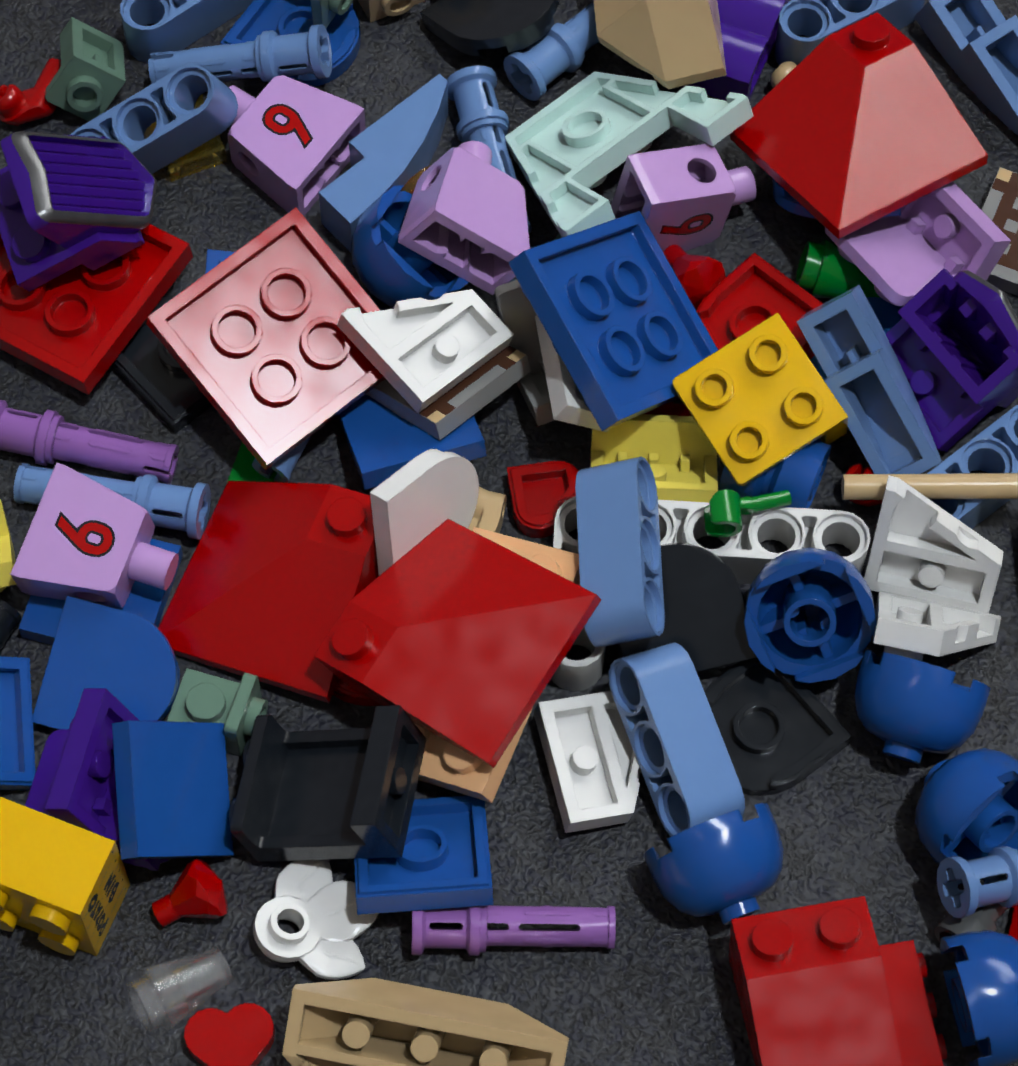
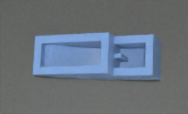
(979, 49)
(385, 157)
(870, 385)

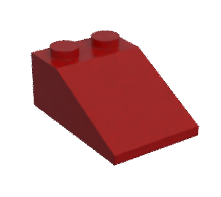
(814, 987)

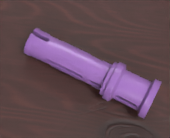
(52, 439)
(594, 927)

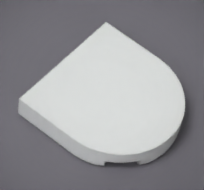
(419, 500)

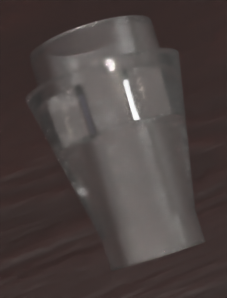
(175, 988)

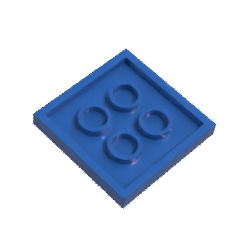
(614, 316)

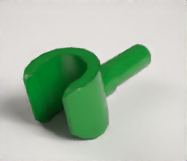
(726, 506)

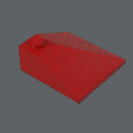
(860, 128)
(273, 581)
(459, 637)

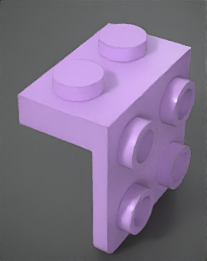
(930, 235)

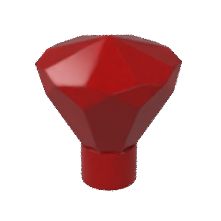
(696, 273)
(195, 895)

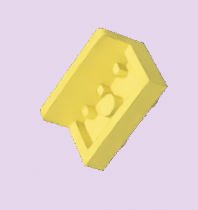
(673, 447)

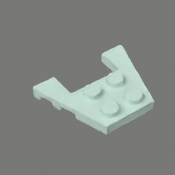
(596, 127)

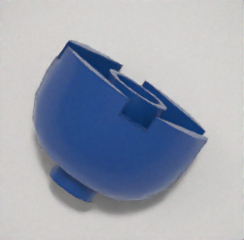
(388, 267)
(809, 615)
(916, 706)
(969, 805)
(720, 865)
(985, 993)

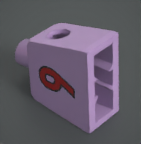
(293, 140)
(682, 193)
(89, 544)

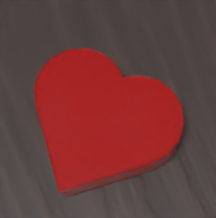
(538, 493)
(230, 1038)

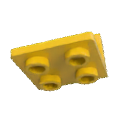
(760, 400)

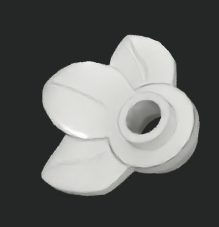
(325, 921)

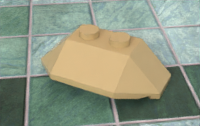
(665, 38)
(411, 1026)

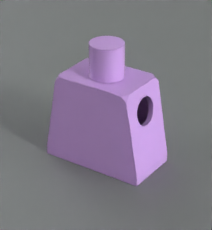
(468, 217)

